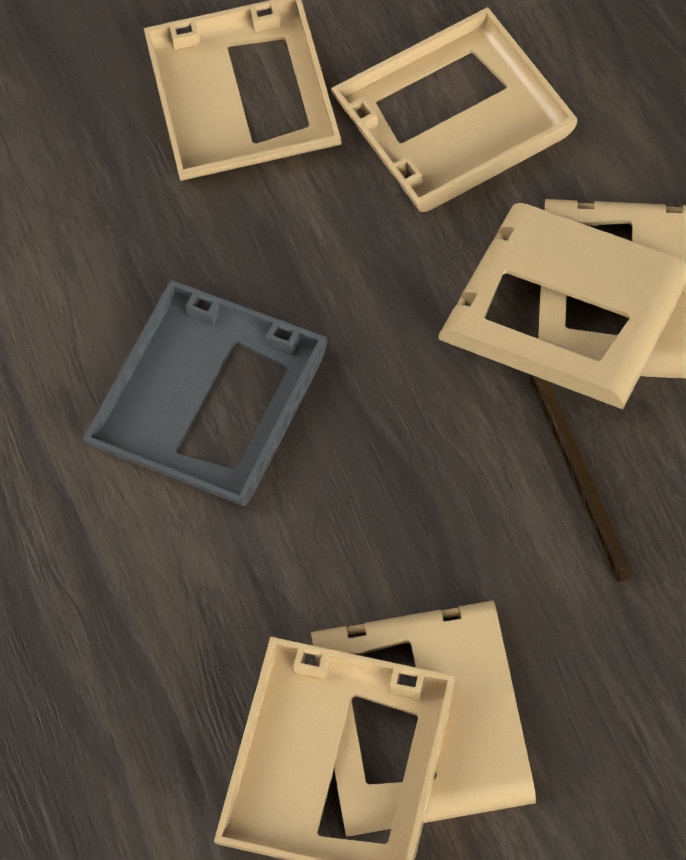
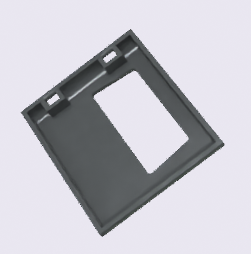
(172, 375)

